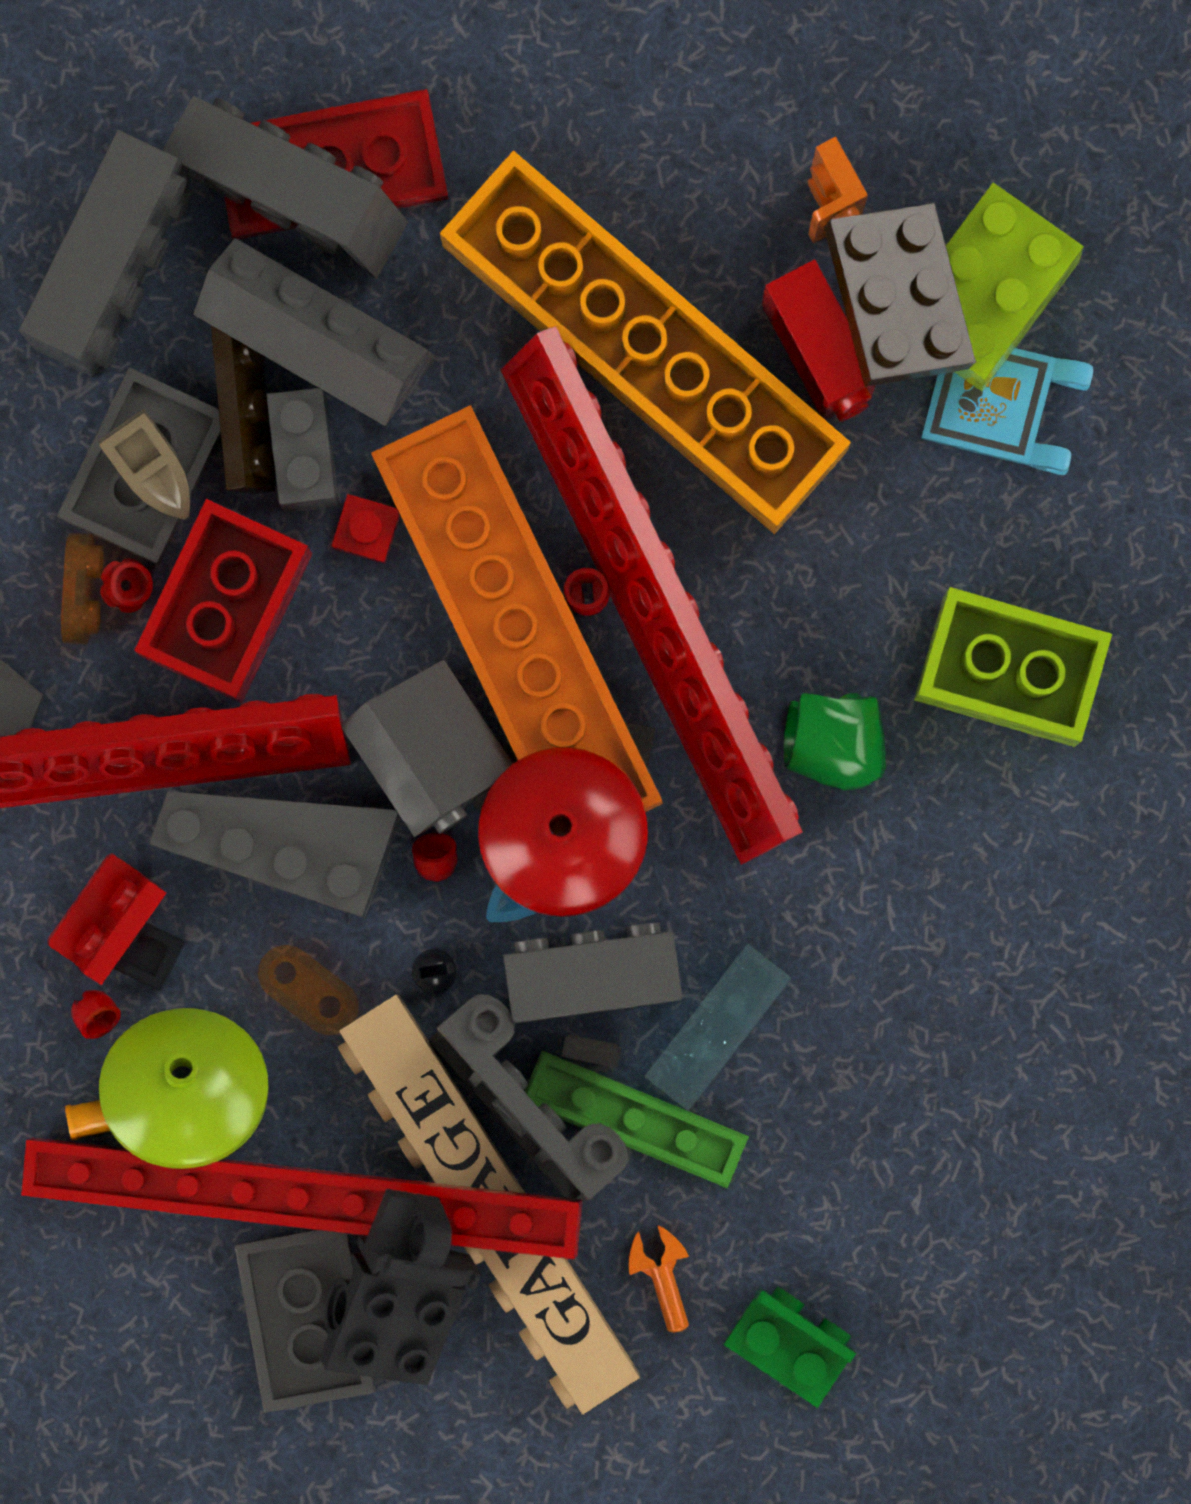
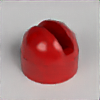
(574, 591)
(435, 856)
(95, 1014)

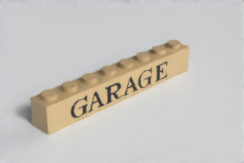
(458, 1151)

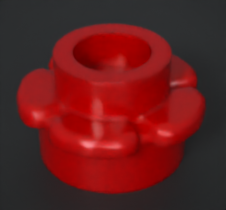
(138, 578)

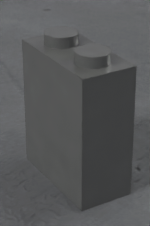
(428, 749)

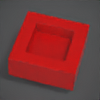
(366, 529)

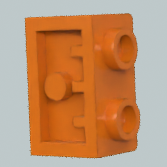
(833, 187)

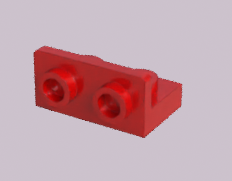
(106, 917)

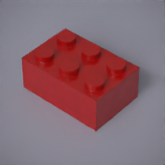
(224, 601)

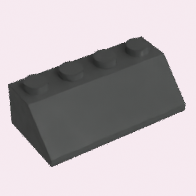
(311, 332)

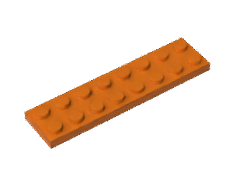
(505, 598)

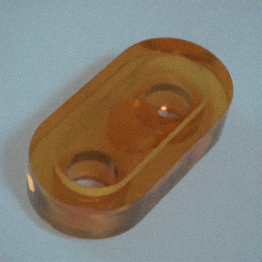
(79, 612)
(308, 989)

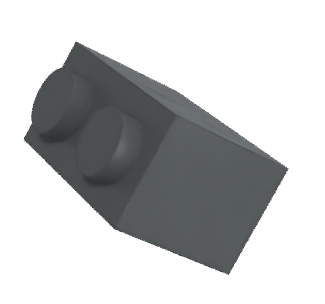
(302, 450)

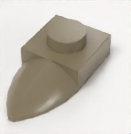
(148, 464)

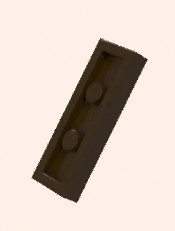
(243, 416)

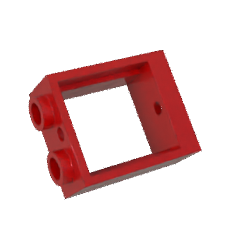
(817, 341)

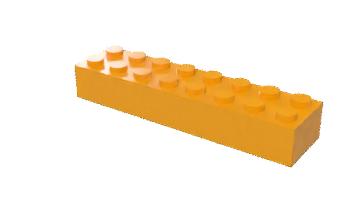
(644, 342)

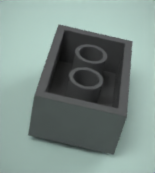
(592, 974)

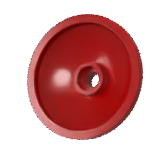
(571, 871)

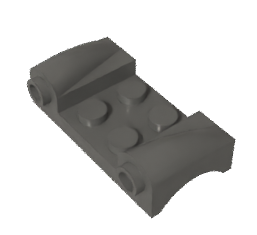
(468, 1046)

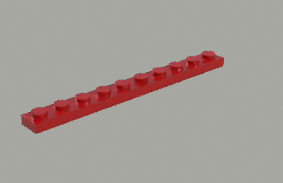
(294, 1197)

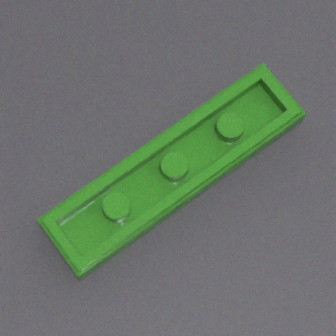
(638, 1118)

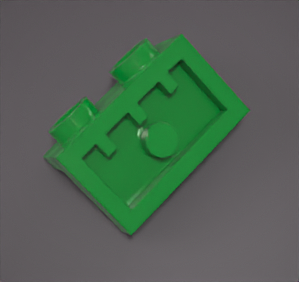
(791, 1346)

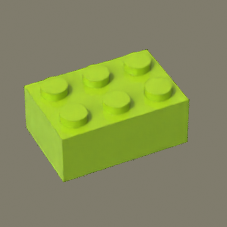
(1005, 275)
(1013, 667)

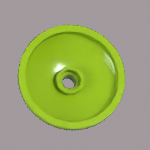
(187, 1118)

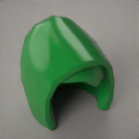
(835, 740)

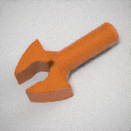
(663, 1277)

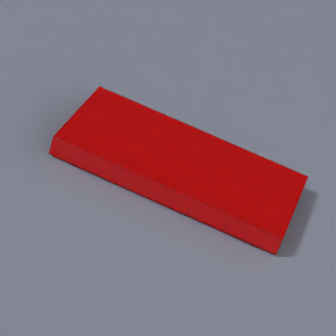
(382, 135)

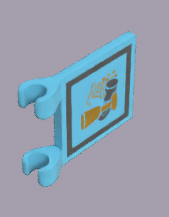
(1007, 413)

